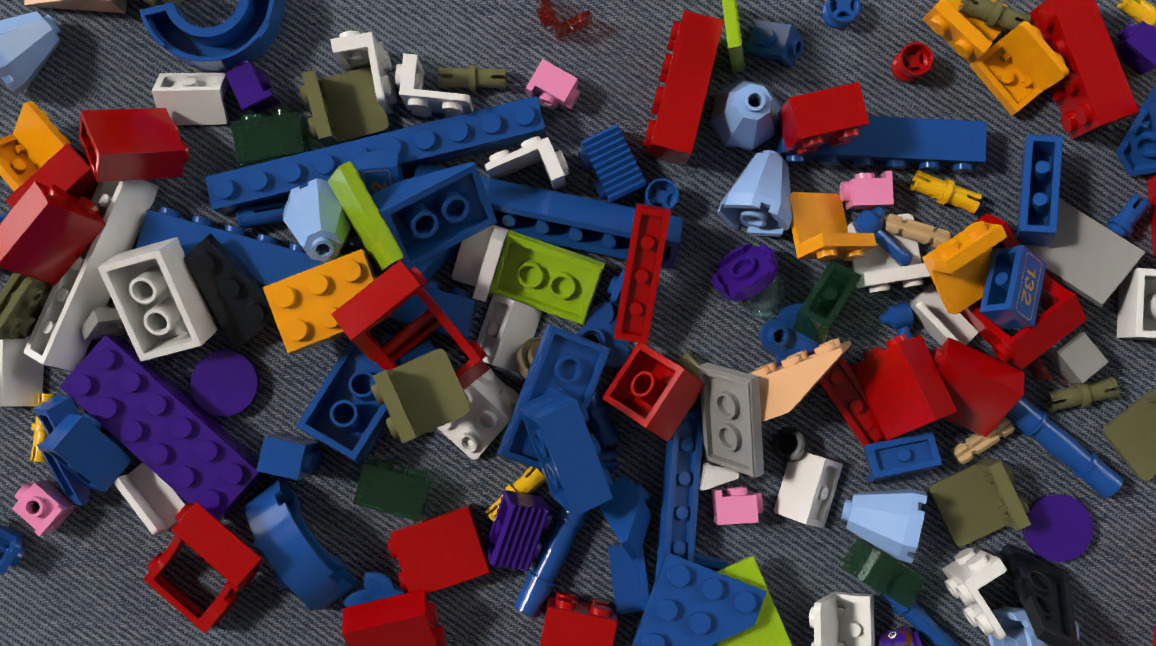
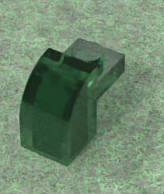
(882, 573)

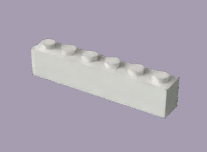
(57, 334)

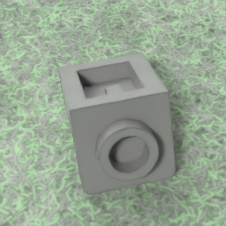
(103, 322)

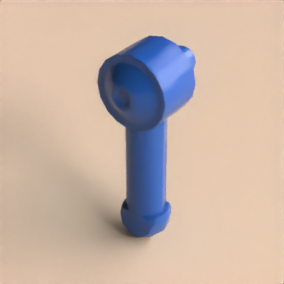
(870, 222)
(899, 317)

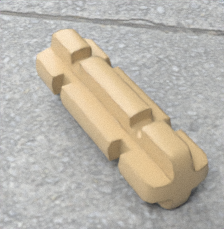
(915, 230)
(977, 444)

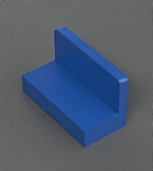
(902, 457)
(628, 580)

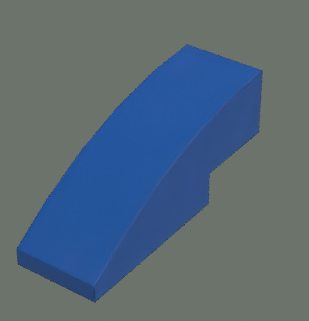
(50, 415)

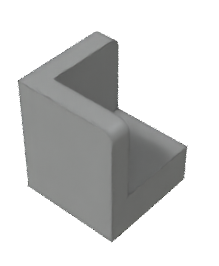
(1077, 358)

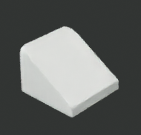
(715, 475)

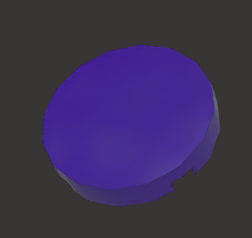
(745, 272)
(225, 383)
(1058, 528)

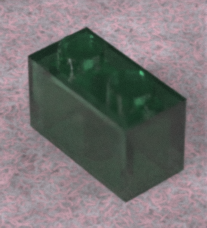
(269, 137)
(827, 302)
(393, 490)

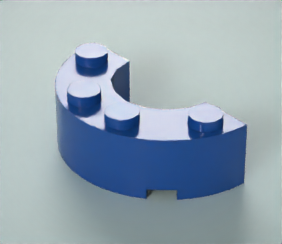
(216, 48)
(293, 549)

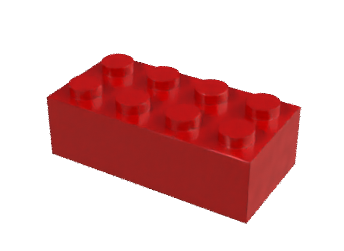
(686, 83)
(1096, 86)

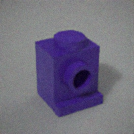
(1137, 46)
(251, 87)

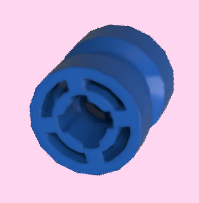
(663, 192)

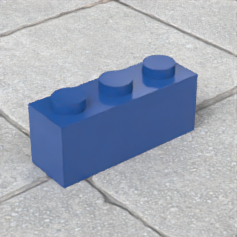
(1039, 190)

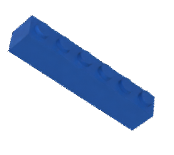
(904, 143)

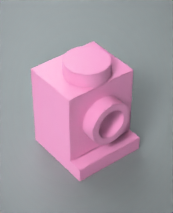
(553, 86)
(867, 192)
(736, 505)
(53, 506)

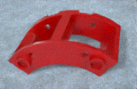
(384, 297)
(1050, 327)
(219, 549)

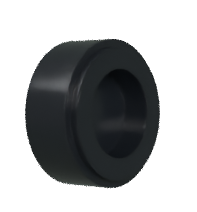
(790, 444)

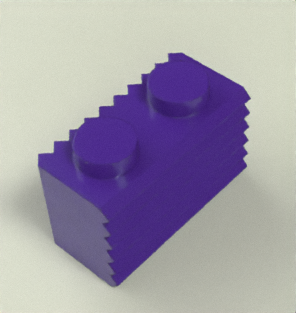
(517, 530)

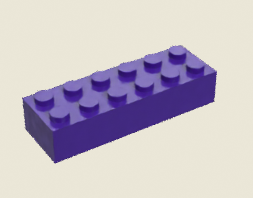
(163, 427)

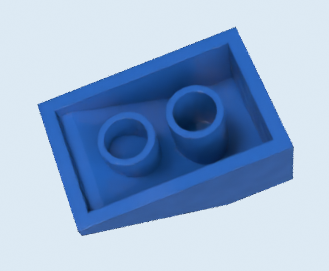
(435, 211)
(345, 409)

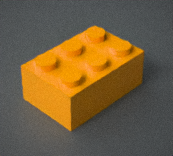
(307, 299)

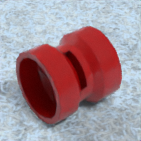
(916, 56)

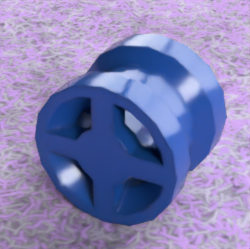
(835, 21)

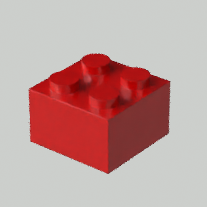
(823, 118)
(653, 391)
(578, 622)

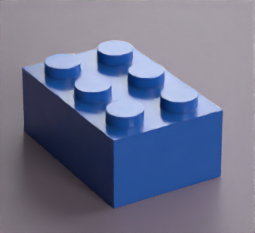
(567, 451)

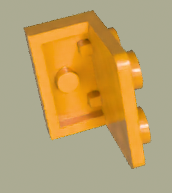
(961, 31)
(1019, 67)
(29, 146)
(822, 229)
(962, 264)

